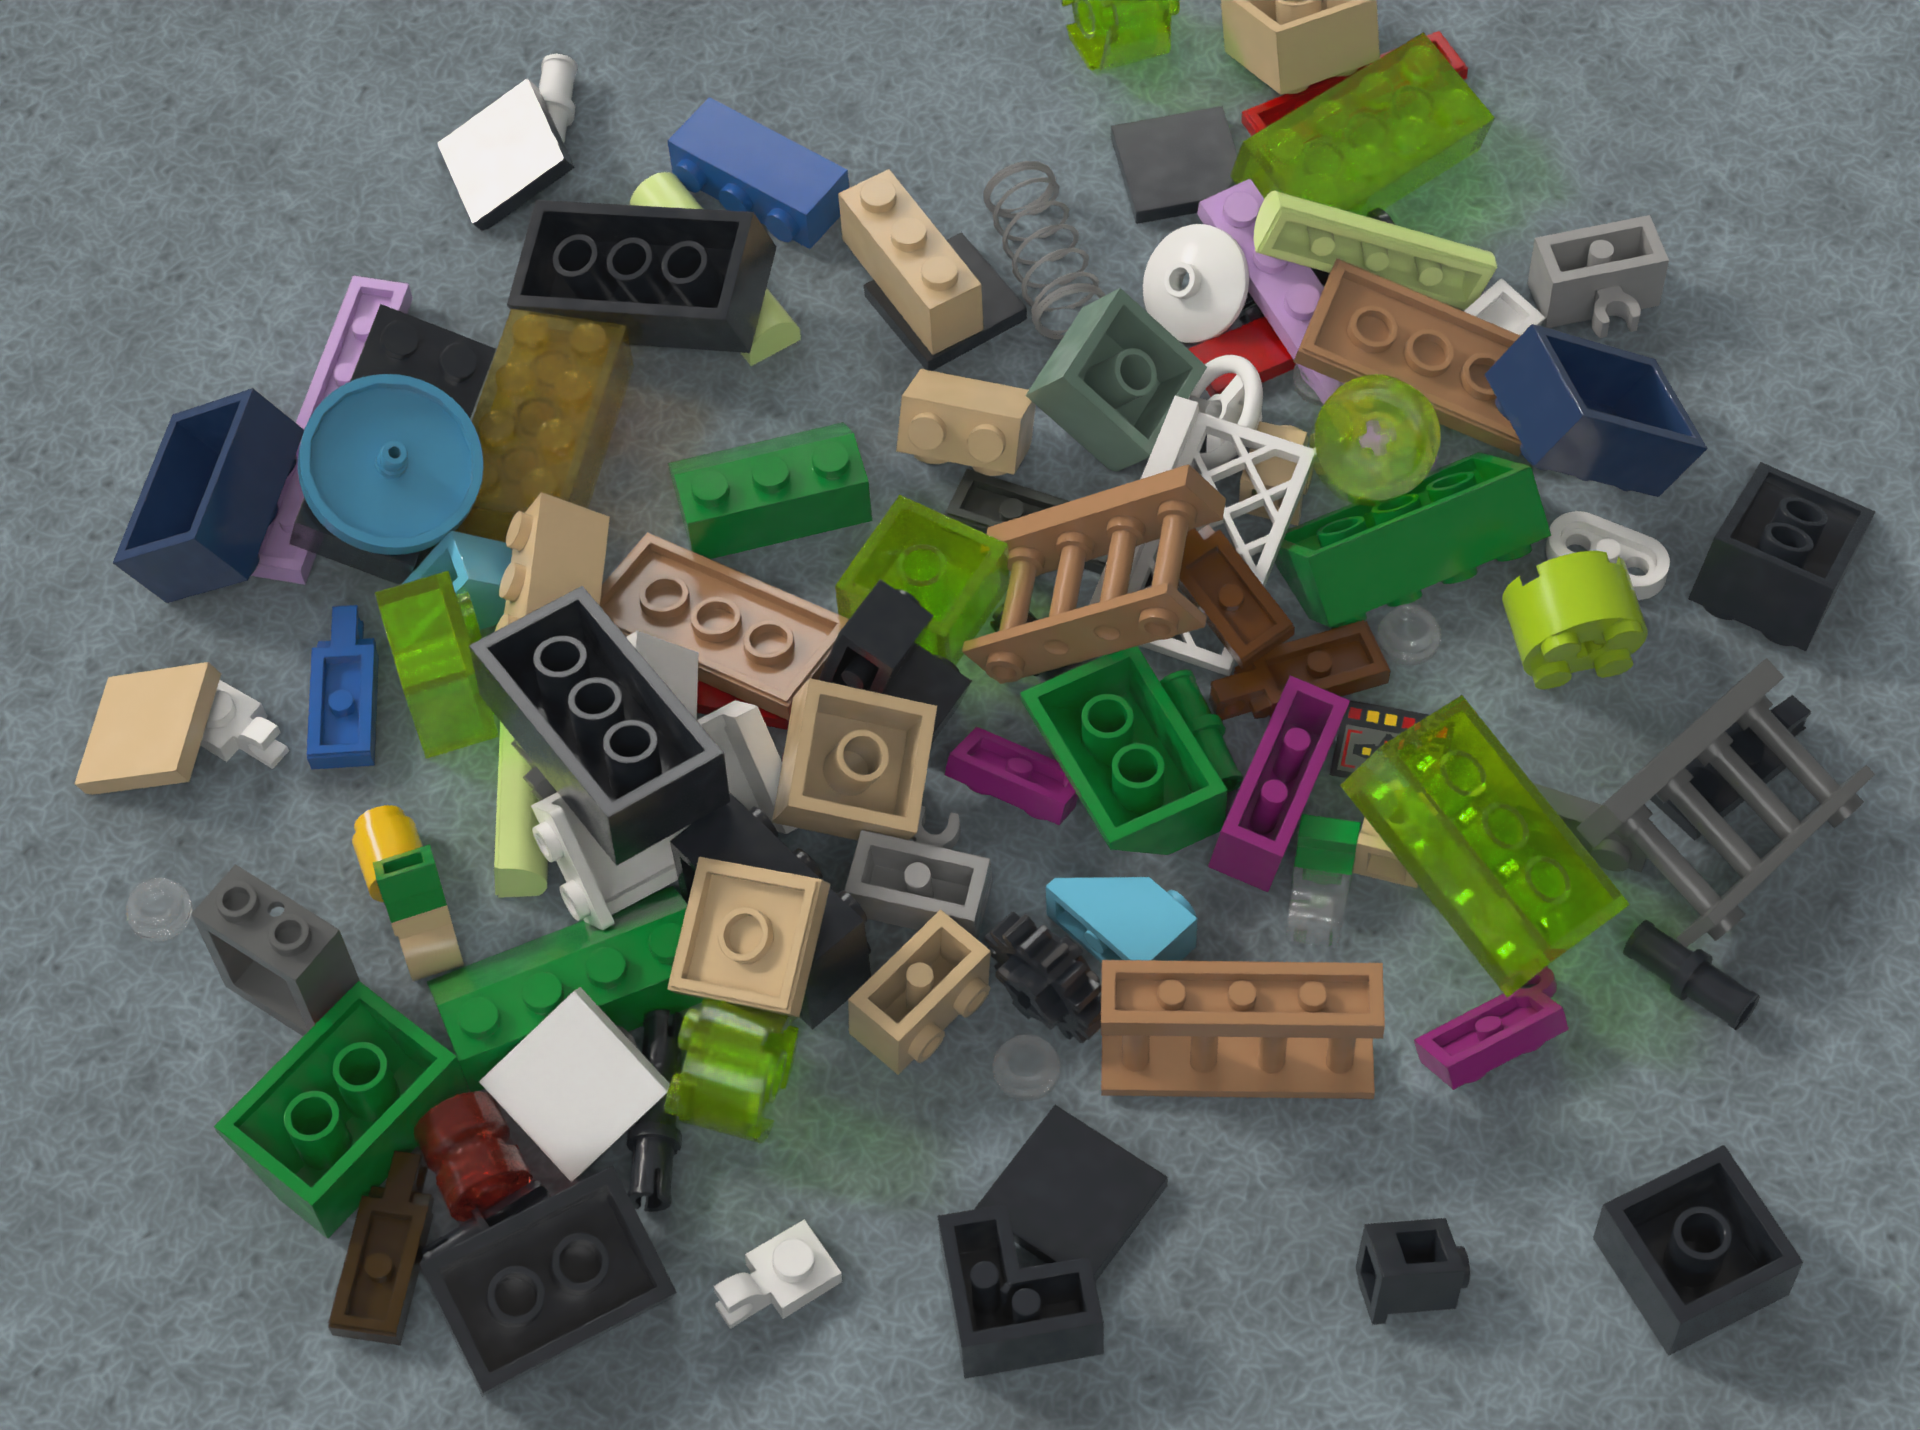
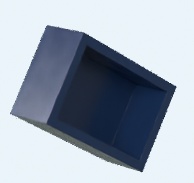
(1594, 411)
(210, 496)

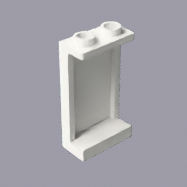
(600, 888)

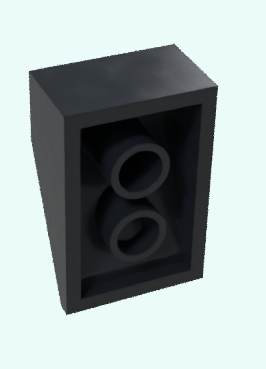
(1780, 556)

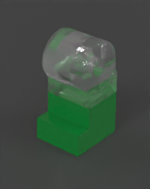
(1321, 880)

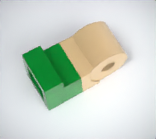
(418, 912)

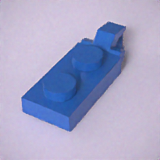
(343, 695)

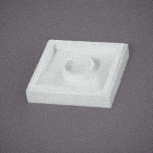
(575, 1084)

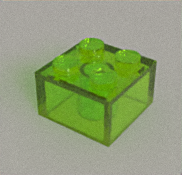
(941, 563)
(431, 650)

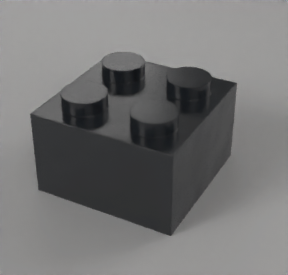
(1697, 1249)

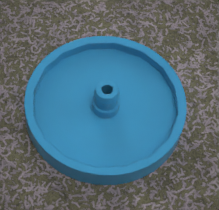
(390, 464)

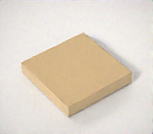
(148, 729)
(749, 936)

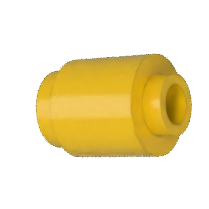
(380, 835)

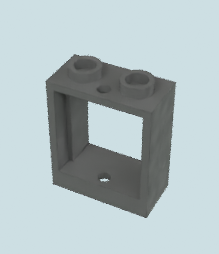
(283, 963)

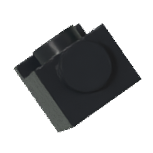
(1410, 1268)

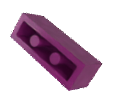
(1278, 784)

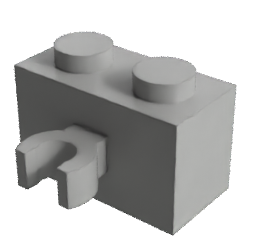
(1598, 274)
(914, 879)

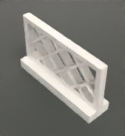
(1180, 445)

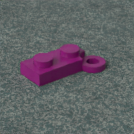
(1013, 775)
(1493, 1033)

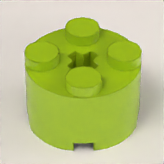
(1575, 618)

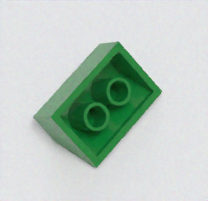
(772, 491)
(1129, 754)
(340, 1107)

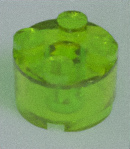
(1120, 31)
(1390, 409)
(732, 1068)

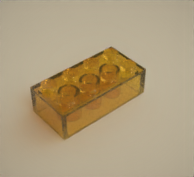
(546, 414)

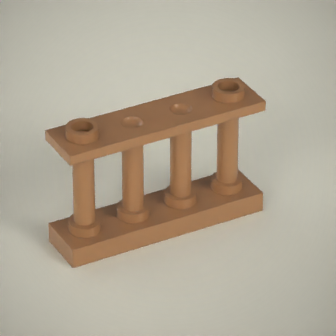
(1082, 530)
(1240, 1028)

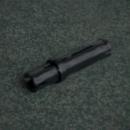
(655, 1134)

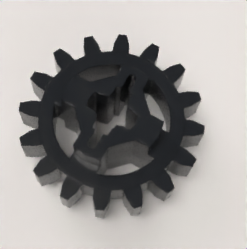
(1046, 976)

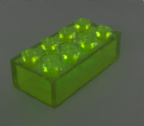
(1370, 134)
(1484, 844)

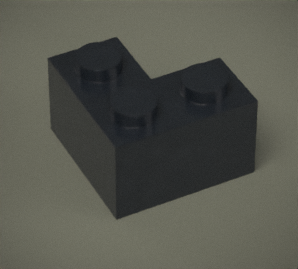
(883, 655)
(1011, 1313)

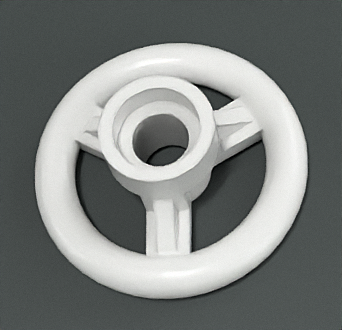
(1238, 403)

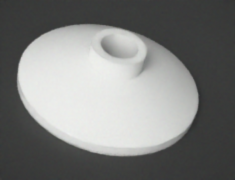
(1215, 286)

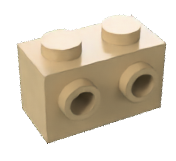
(965, 422)
(920, 993)

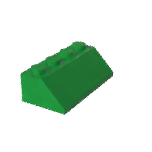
(1432, 535)
(507, 995)

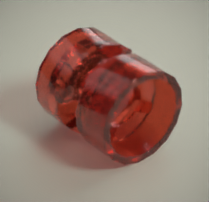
(469, 1153)

